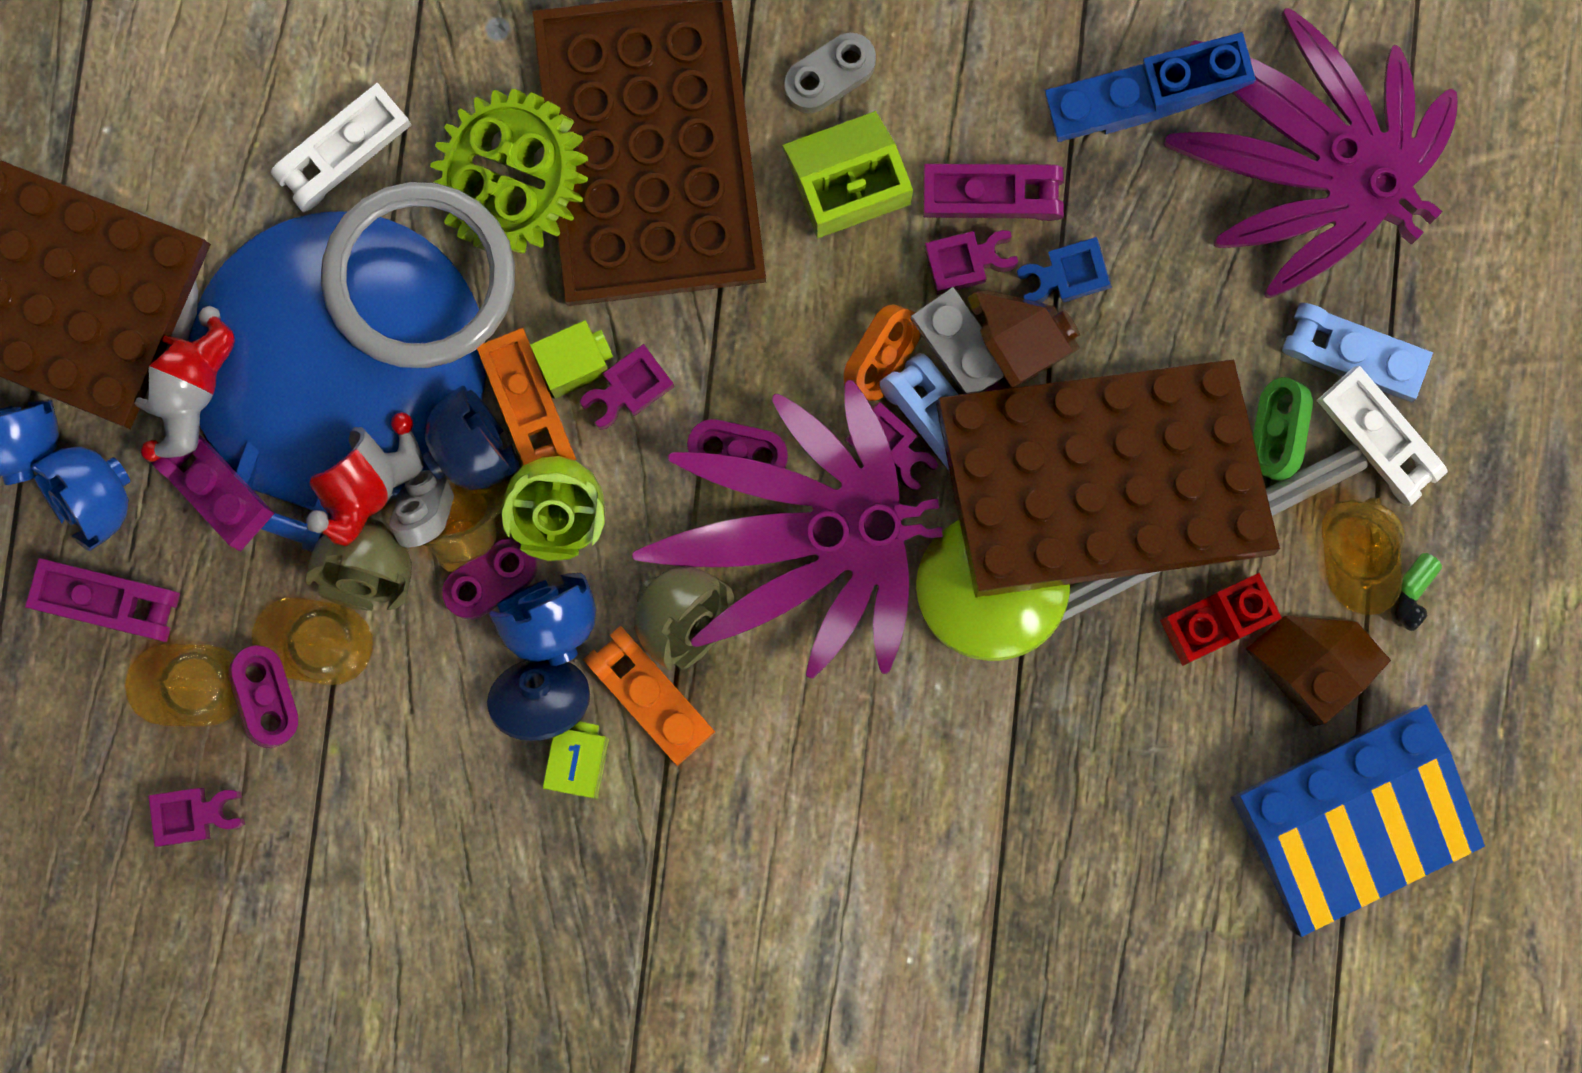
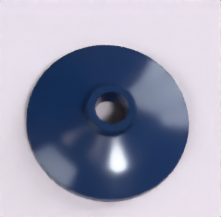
(538, 699)

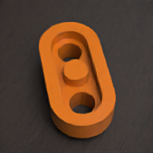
(882, 350)

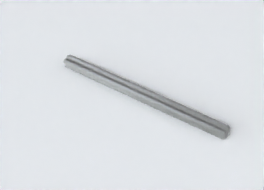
(1280, 497)

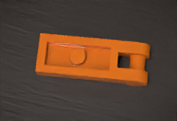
(524, 396)
(650, 697)

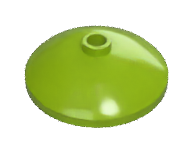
(983, 626)

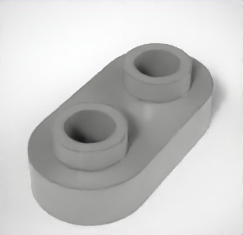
(833, 74)
(421, 509)

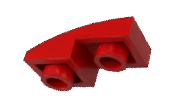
(1220, 619)

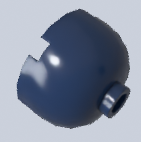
(467, 443)

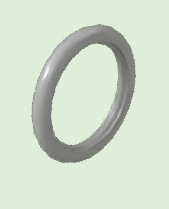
(417, 354)

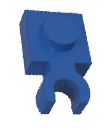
(1074, 271)

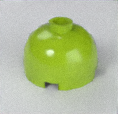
(553, 508)

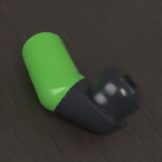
(1413, 586)

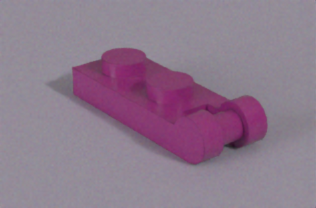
(991, 191)
(217, 494)
(100, 599)

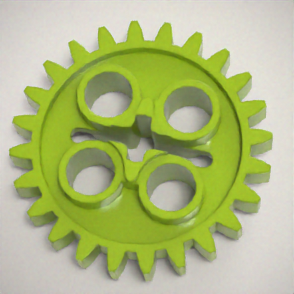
(525, 128)

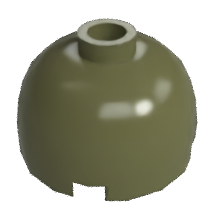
(364, 571)
(675, 610)

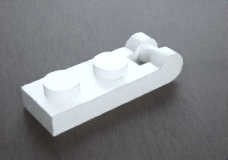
(341, 146)
(1382, 434)

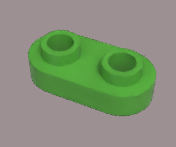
(1282, 430)

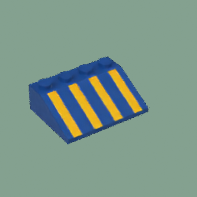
(1360, 819)

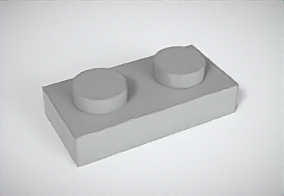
(957, 342)

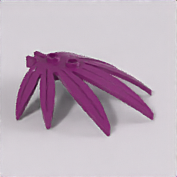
(1358, 166)
(847, 529)

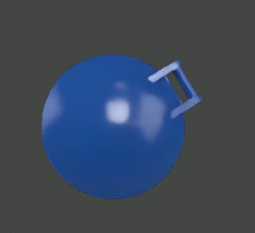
(298, 382)

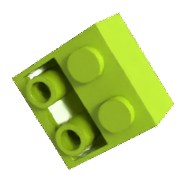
(848, 174)

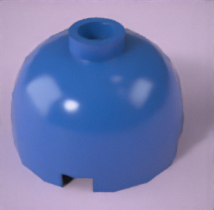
(26, 438)
(84, 492)
(547, 620)

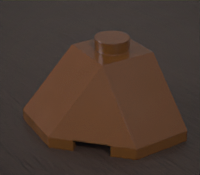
(1024, 334)
(1319, 663)

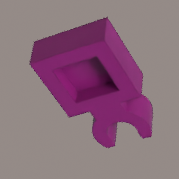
(961, 261)
(634, 383)
(899, 438)
(186, 815)

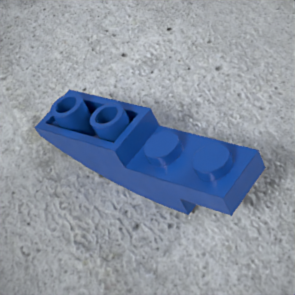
(1151, 90)

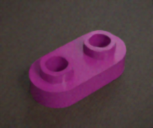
(738, 440)
(490, 580)
(262, 698)

